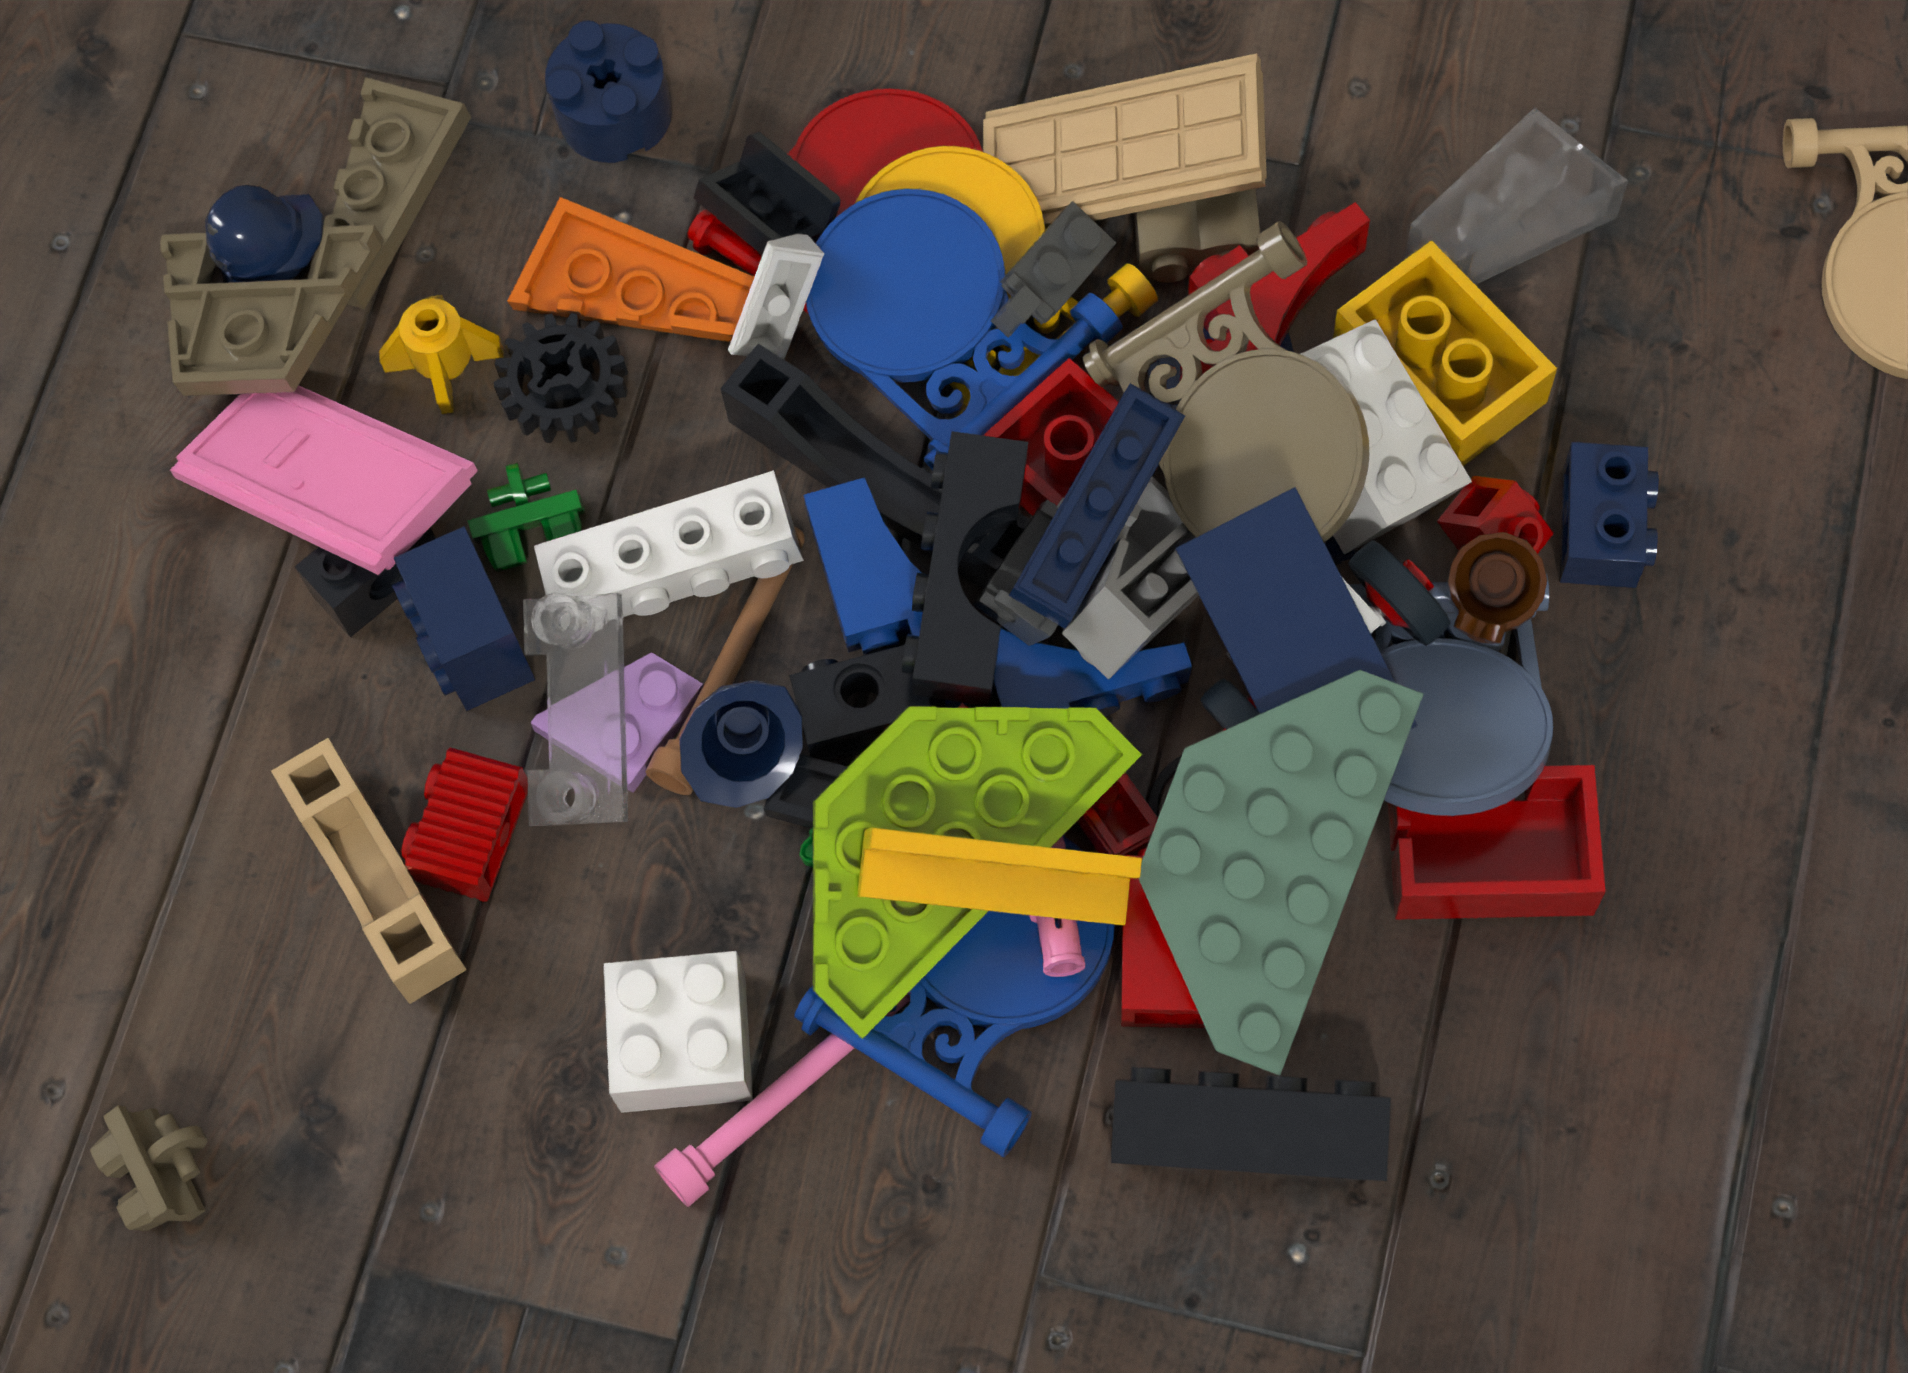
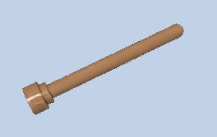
(665, 764)

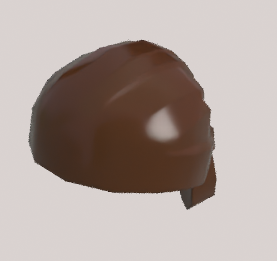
(1495, 586)

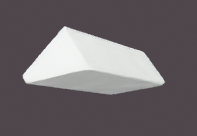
(777, 295)

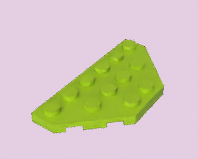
(951, 774)

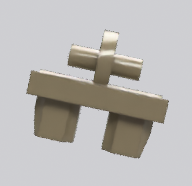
(159, 1162)

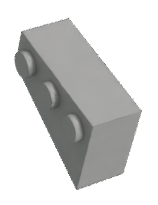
(1136, 587)

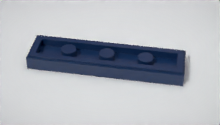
(1097, 506)

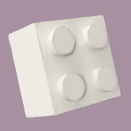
(677, 1032)

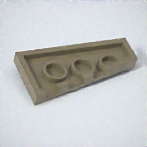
(392, 168)

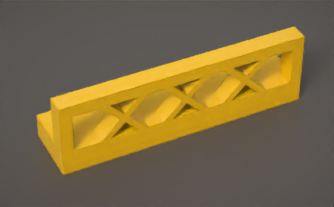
(996, 876)

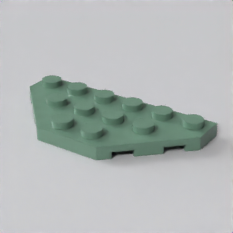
(1265, 851)

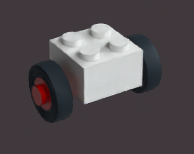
(1394, 589)

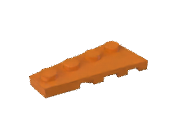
(627, 278)

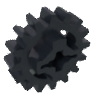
(561, 379)

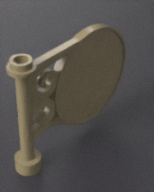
(1256, 415)

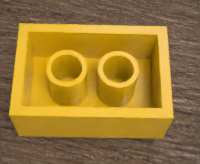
(1456, 347)

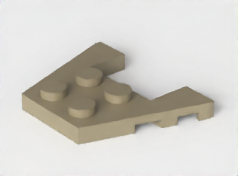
(259, 331)

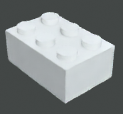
(1408, 452)

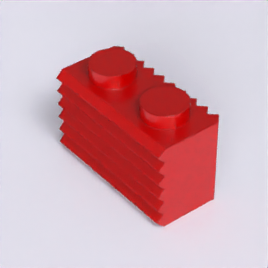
(465, 824)

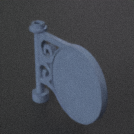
(1479, 718)

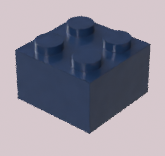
(460, 620)

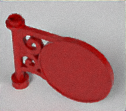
(846, 150)

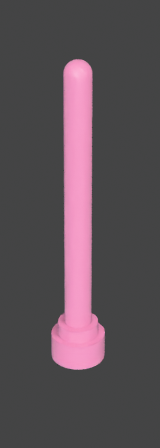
(692, 1168)

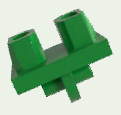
(501, 529)

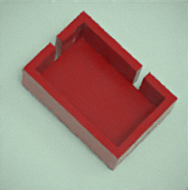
(1507, 860)

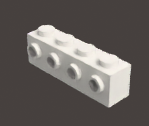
(677, 548)

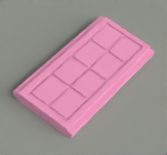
(325, 474)

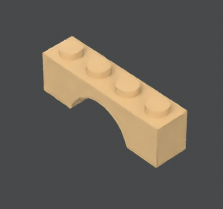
(369, 871)

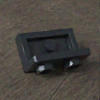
(767, 196)

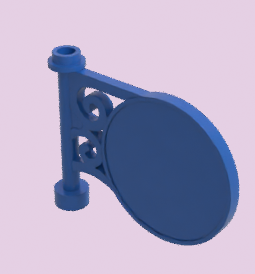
(914, 297)
(983, 981)

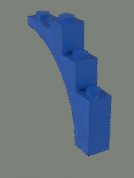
(874, 597)

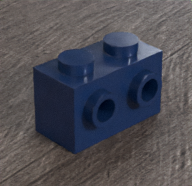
(1606, 515)

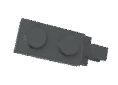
(1052, 269)

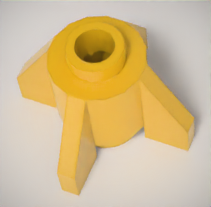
(437, 345)

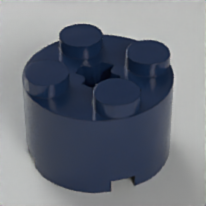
(608, 91)

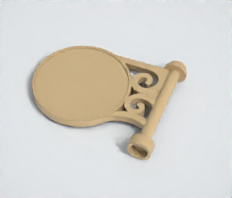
(1869, 257)

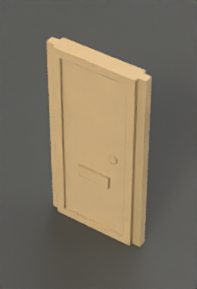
(1139, 140)

